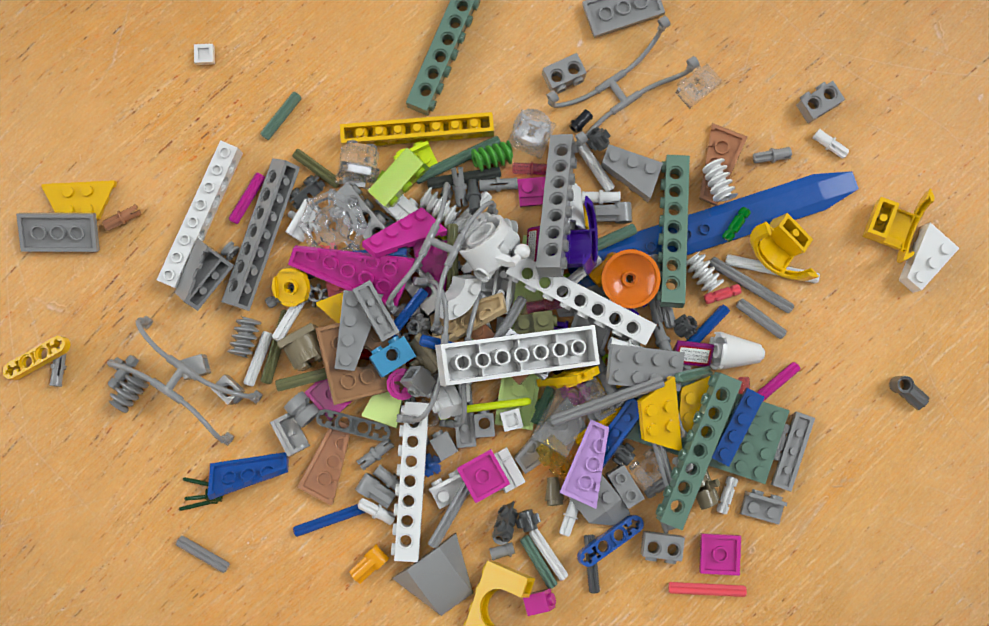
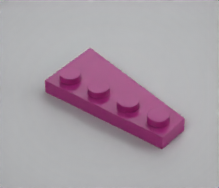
(402, 234)

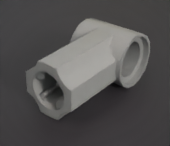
(618, 213)
(372, 488)

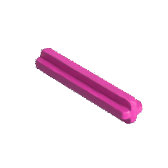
(246, 198)
(779, 380)

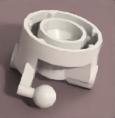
(488, 246)

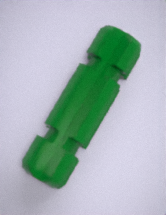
(736, 224)

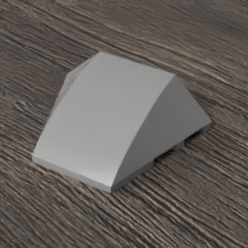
(438, 577)

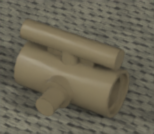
(424, 356)
(707, 494)

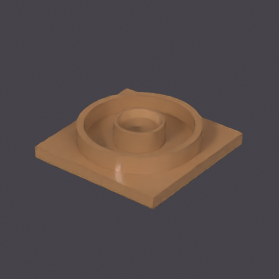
(356, 384)

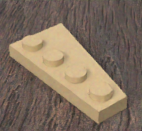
(488, 310)

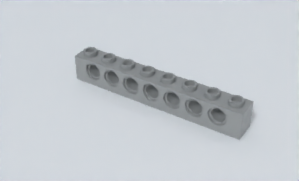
(560, 158)
(378, 221)
(260, 234)

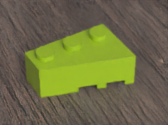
(398, 178)

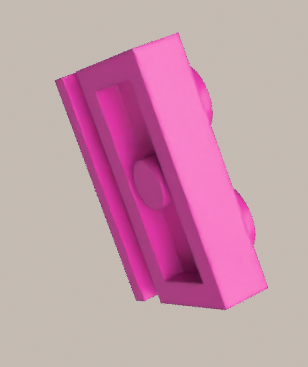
(531, 191)

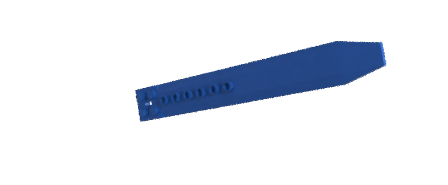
(707, 226)

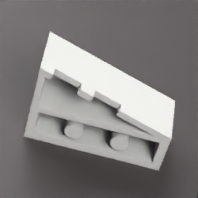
(931, 254)

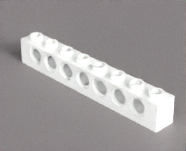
(201, 211)
(643, 329)
(410, 552)

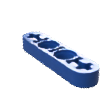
(612, 543)

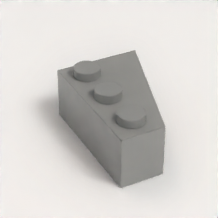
(632, 170)
(202, 274)

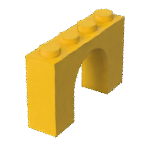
(494, 578)

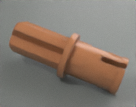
(121, 217)

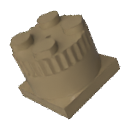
(302, 347)

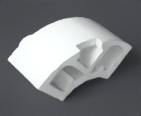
(461, 295)

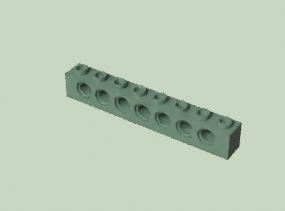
(452, 15)
(680, 166)
(700, 461)

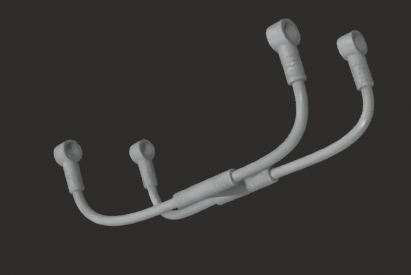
(581, 137)
(453, 250)
(418, 281)
(182, 369)

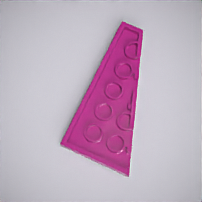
(353, 269)

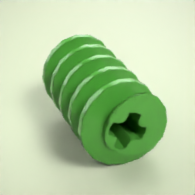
(493, 154)

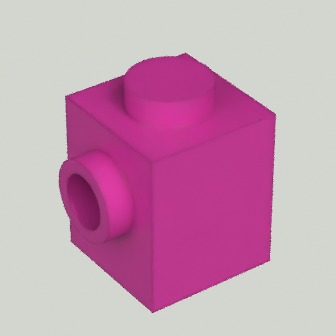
(540, 602)

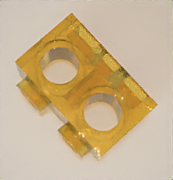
(559, 464)

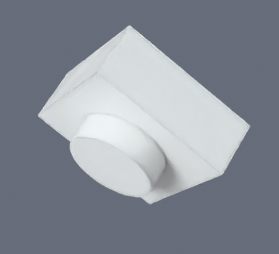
(204, 54)
(511, 420)

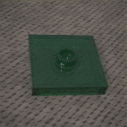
(542, 404)

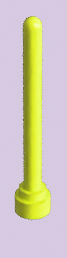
(497, 405)

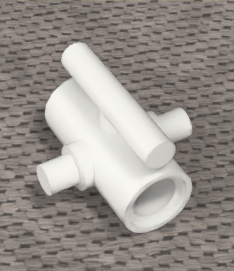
(293, 229)

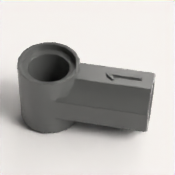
(909, 392)

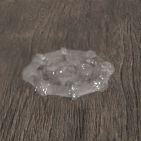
(336, 214)

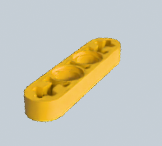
(37, 360)

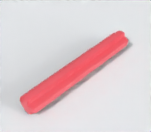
(707, 589)

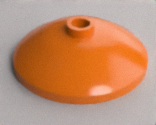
(644, 274)

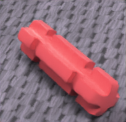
(722, 294)

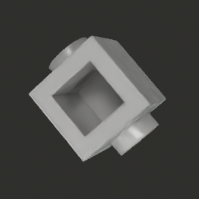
(418, 381)

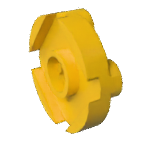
(301, 287)

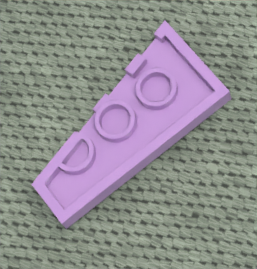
(586, 469)

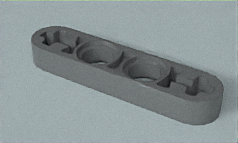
(353, 426)

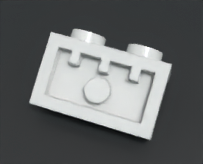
(446, 490)

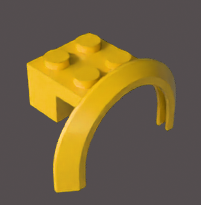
(896, 226)
(778, 244)

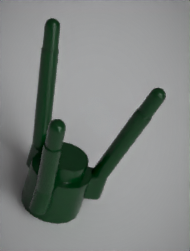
(199, 497)

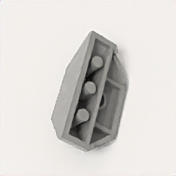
(609, 508)

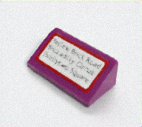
(532, 241)
(695, 353)

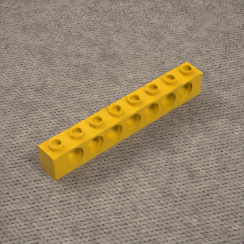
(417, 129)

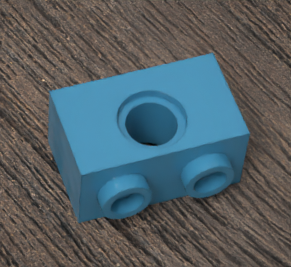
(403, 354)

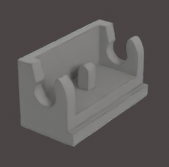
(289, 434)

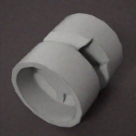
(301, 409)

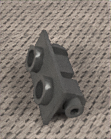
(310, 186)
(505, 522)

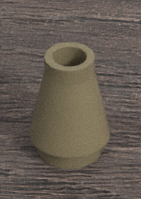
(553, 493)

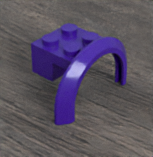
(584, 243)

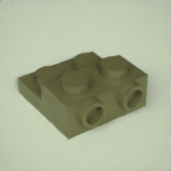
(535, 322)

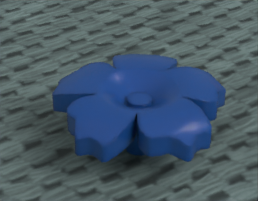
(432, 465)

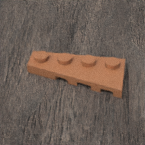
(722, 144)
(326, 466)

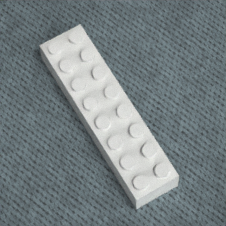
(516, 355)

